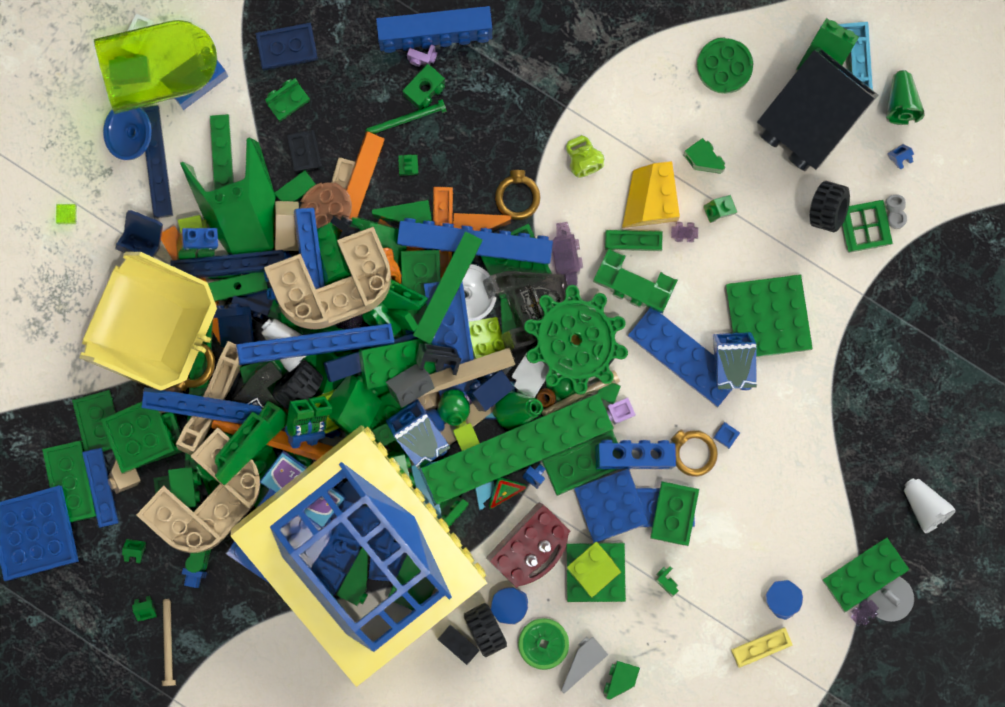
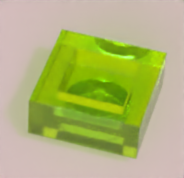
(66, 213)

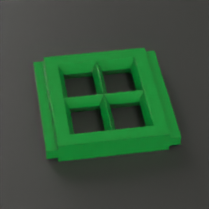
(882, 223)

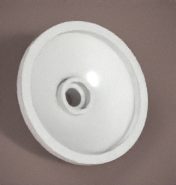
(477, 300)

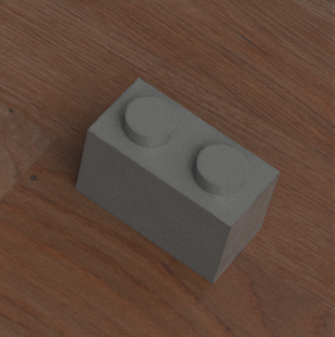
(410, 385)

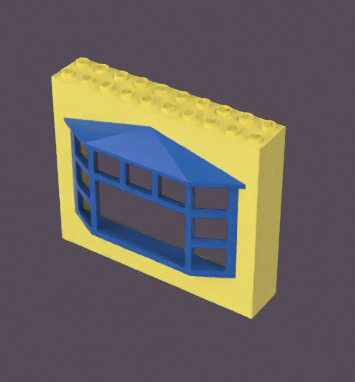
(400, 512)

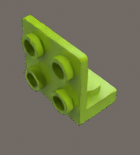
(485, 337)

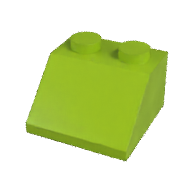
(593, 569)

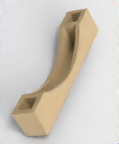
(219, 386)

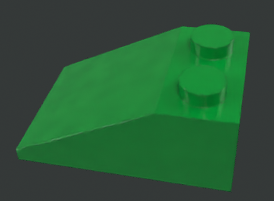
(387, 236)

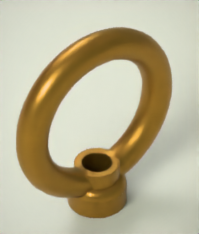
(517, 176)
(205, 377)
(680, 439)

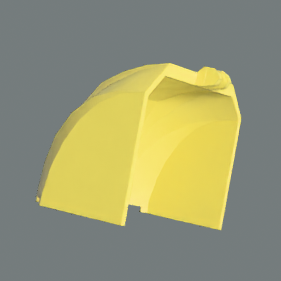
(149, 322)

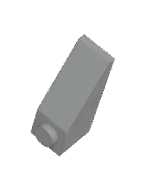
(585, 660)

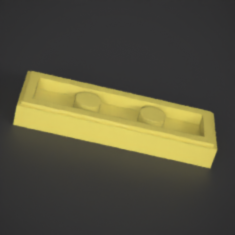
(761, 647)

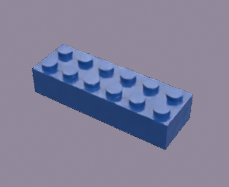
(434, 29)

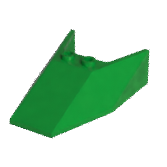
(242, 209)

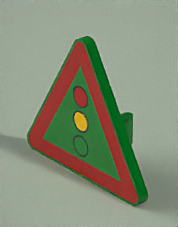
(505, 490)

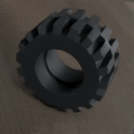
(829, 206)
(297, 384)
(485, 630)

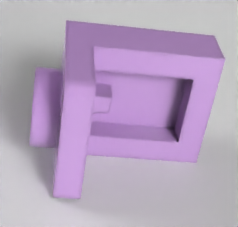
(418, 58)
(620, 411)

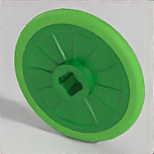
(556, 648)

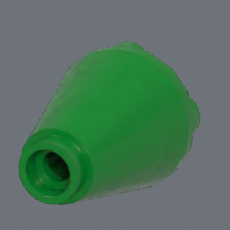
(516, 410)

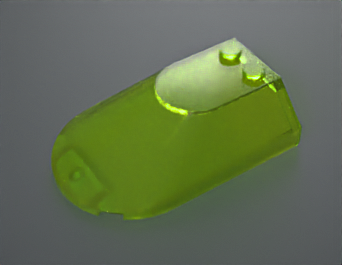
(155, 63)

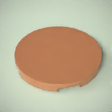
(327, 200)

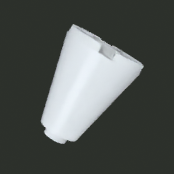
(276, 330)
(927, 505)

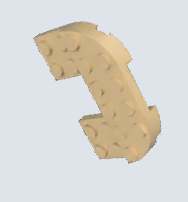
(340, 300)
(215, 516)

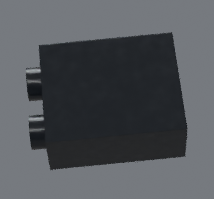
(815, 110)

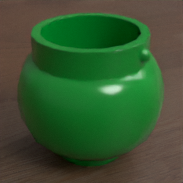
(453, 407)

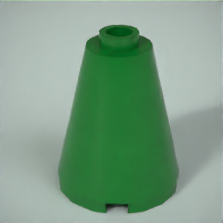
(904, 100)

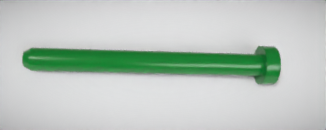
(408, 117)

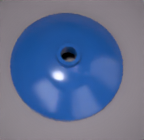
(127, 133)

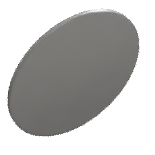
(893, 600)

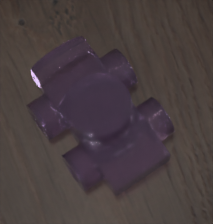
(680, 232)
(868, 609)

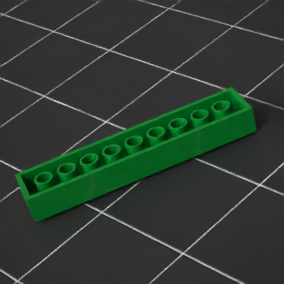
(516, 449)

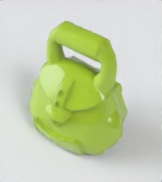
(584, 159)

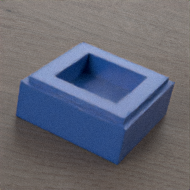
(726, 435)

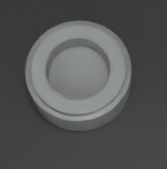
(895, 203)
(897, 220)

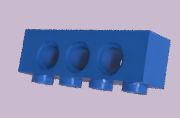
(606, 460)

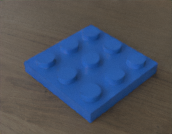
(611, 506)

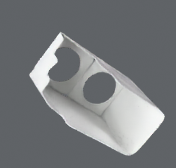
(530, 377)

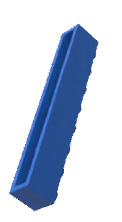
(494, 245)

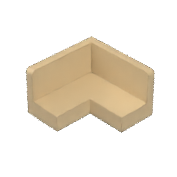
(285, 226)

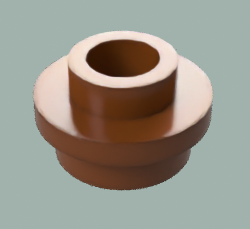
(540, 396)

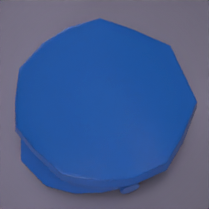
(784, 599)
(509, 605)

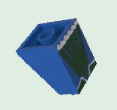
(735, 361)
(418, 434)

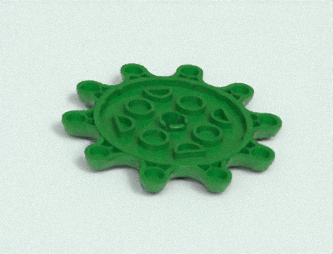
(596, 339)

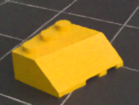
(652, 196)

